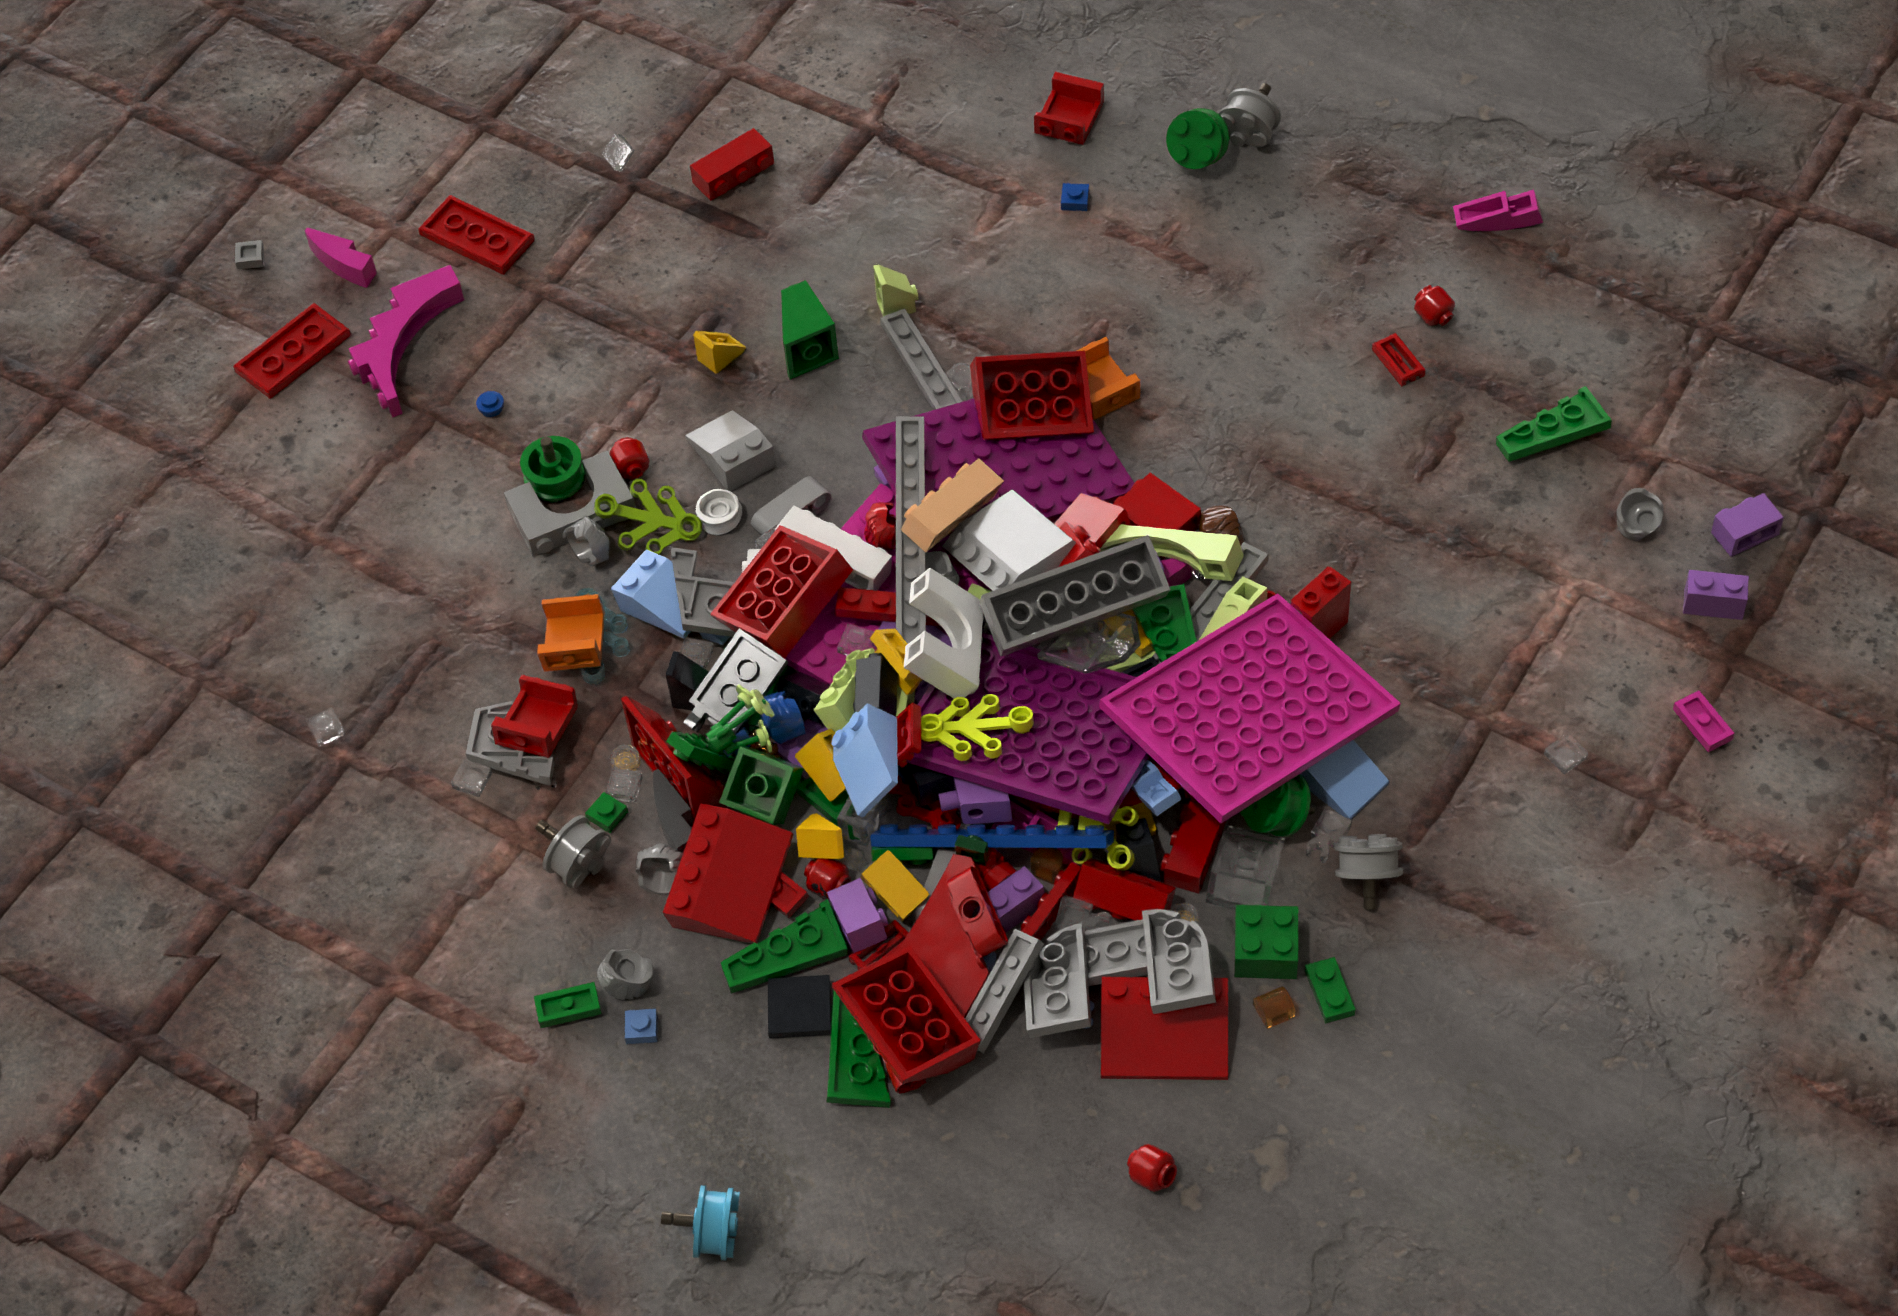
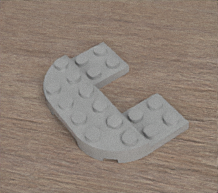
(1159, 946)

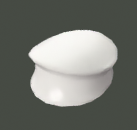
(719, 511)

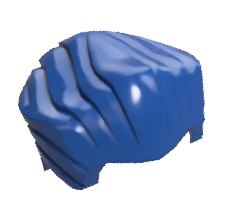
(787, 719)

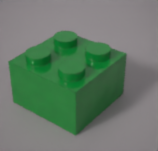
(761, 785)
(1266, 942)

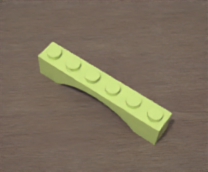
(1209, 553)

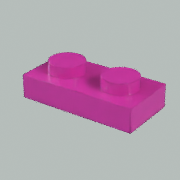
(1703, 721)

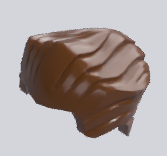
(1221, 520)

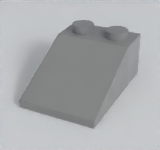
(733, 449)

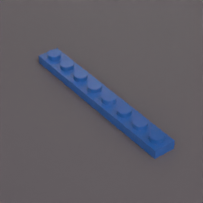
(1002, 837)

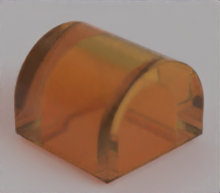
(1046, 864)
(1274, 1007)

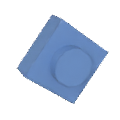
(641, 1026)

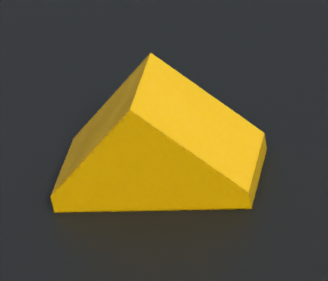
(716, 349)
(819, 838)

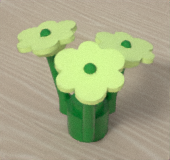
(722, 734)

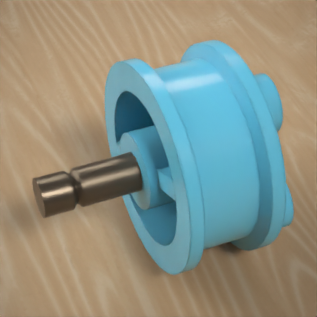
(711, 1222)

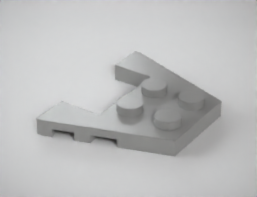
(698, 595)
(482, 749)

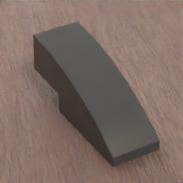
(672, 811)

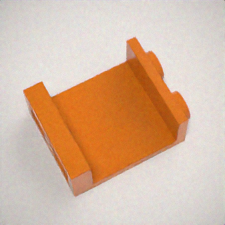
(1107, 382)
(572, 633)

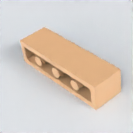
(951, 504)

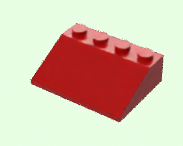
(1032, 395)
(783, 590)
(649, 737)
(727, 875)
(908, 1017)
(1162, 1045)

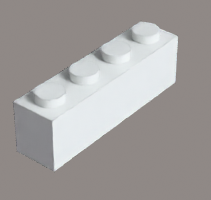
(869, 564)

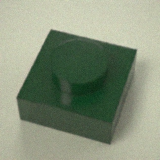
(973, 847)

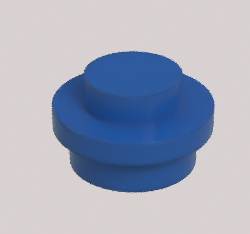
(490, 403)

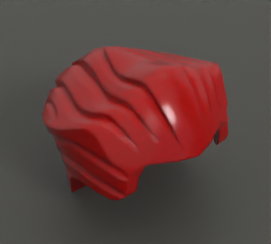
(881, 526)

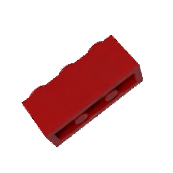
(732, 164)
(1192, 848)
(1121, 891)

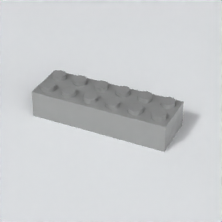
(1074, 595)

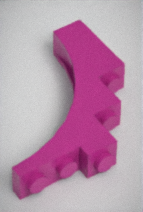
(412, 307)

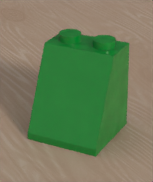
(806, 330)

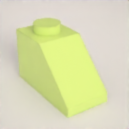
(894, 291)

